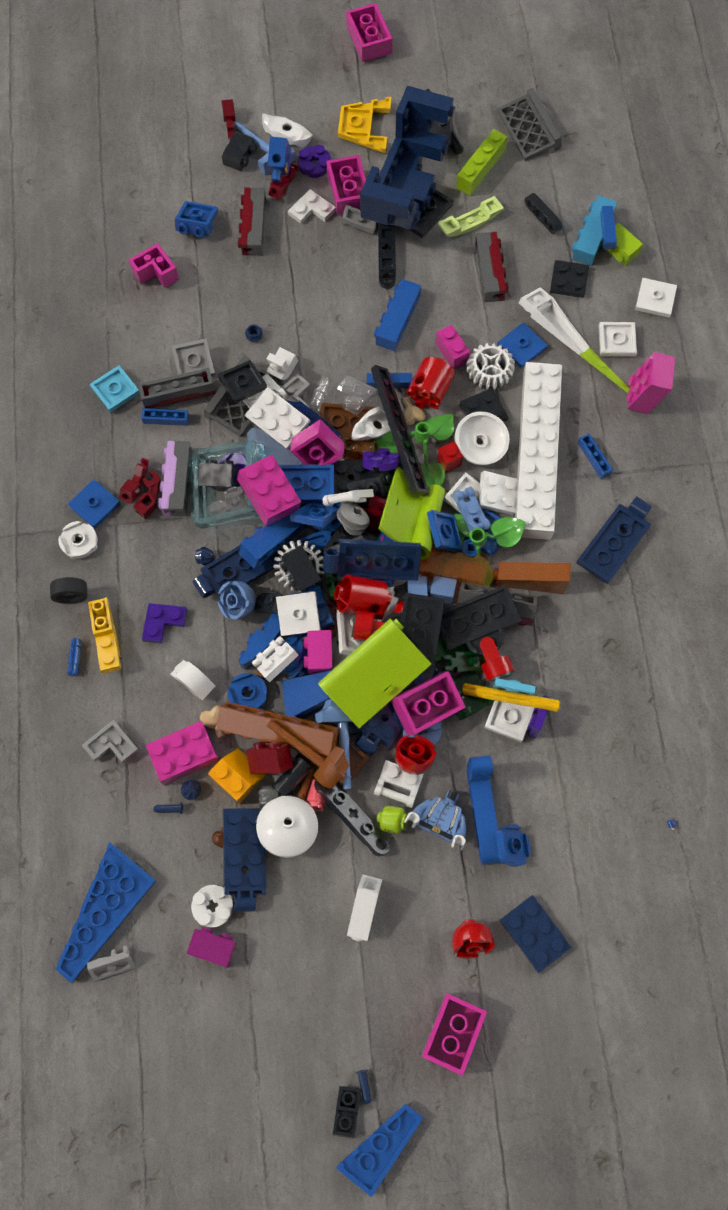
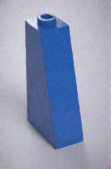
(304, 695)

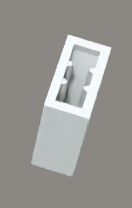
(364, 908)

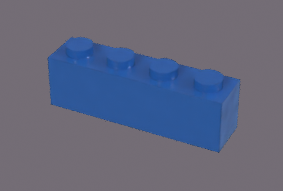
(398, 314)
(269, 540)

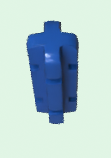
(74, 657)

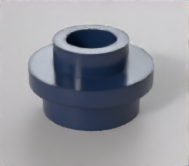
(253, 329)

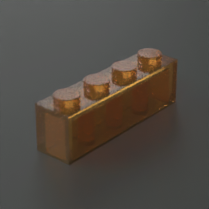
(455, 567)

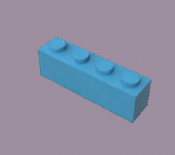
(591, 235)

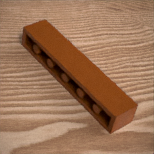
(253, 724)

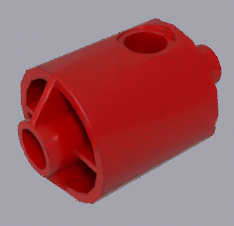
(431, 383)
(362, 594)

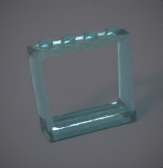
(254, 452)

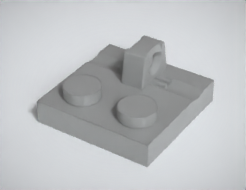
(192, 356)

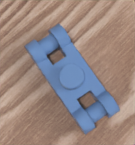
(471, 510)

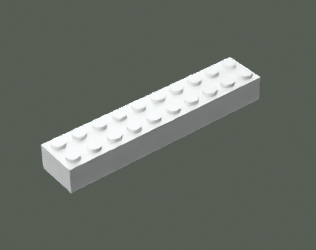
(538, 449)

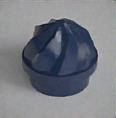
(204, 556)
(190, 789)

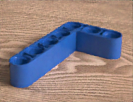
(479, 773)

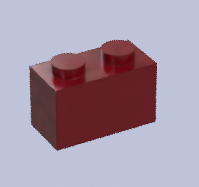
(269, 757)

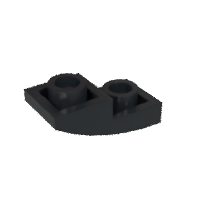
(346, 1112)

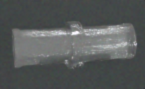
(320, 393)

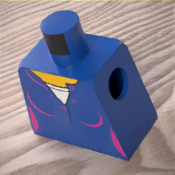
(279, 158)

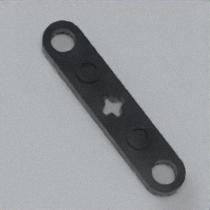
(386, 260)
(360, 824)

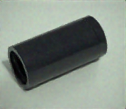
(292, 778)

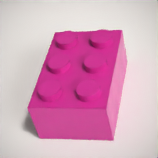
(369, 32)
(346, 181)
(651, 382)
(268, 490)
(427, 703)
(182, 753)
(454, 1034)

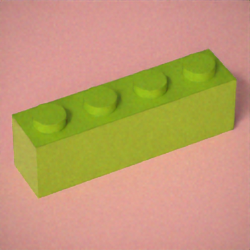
(481, 162)

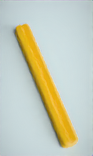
(511, 697)

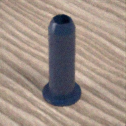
(173, 808)
(364, 1085)

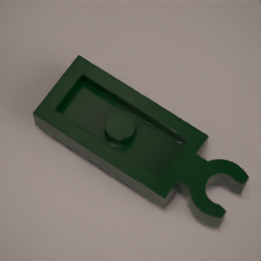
(464, 661)

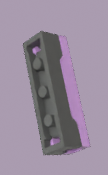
(176, 478)

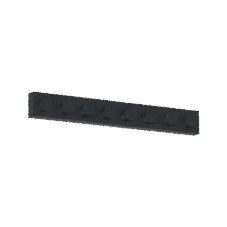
(399, 431)

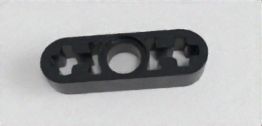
(543, 213)

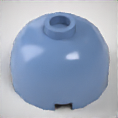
(236, 600)

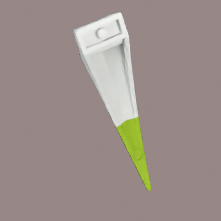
(550, 316)

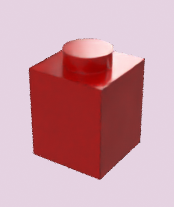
(450, 457)

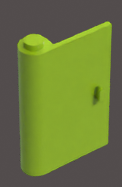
(406, 514)
(380, 661)

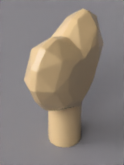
(412, 413)
(210, 720)

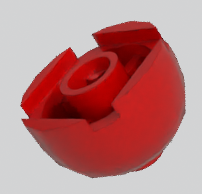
(415, 754)
(471, 939)

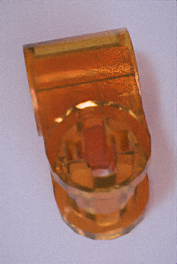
(357, 447)

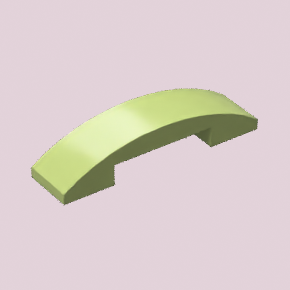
(472, 220)

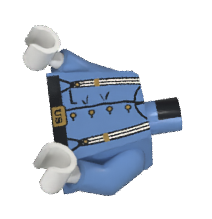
(441, 818)

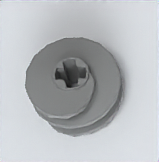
(353, 518)

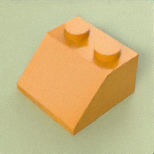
(234, 775)

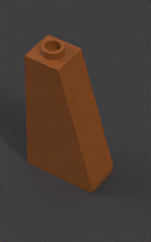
(534, 576)

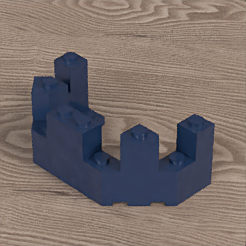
(402, 187)

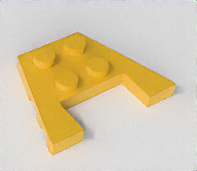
(356, 123)

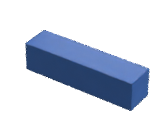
(608, 227)
(399, 380)
(165, 417)
(595, 456)

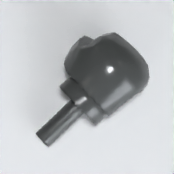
(266, 794)

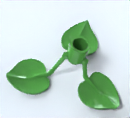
(439, 428)
(505, 530)

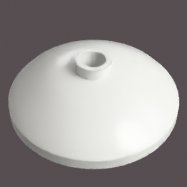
(489, 431)
(287, 839)

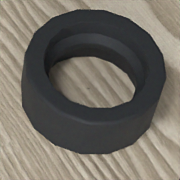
(68, 590)

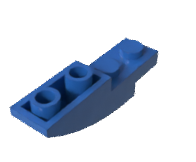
(260, 641)

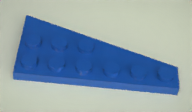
(110, 900)

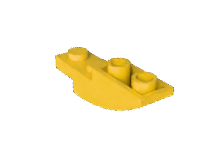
(105, 635)

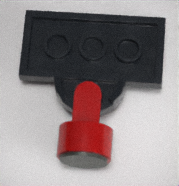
(421, 624)
(480, 626)

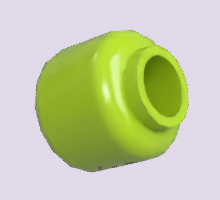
(392, 819)

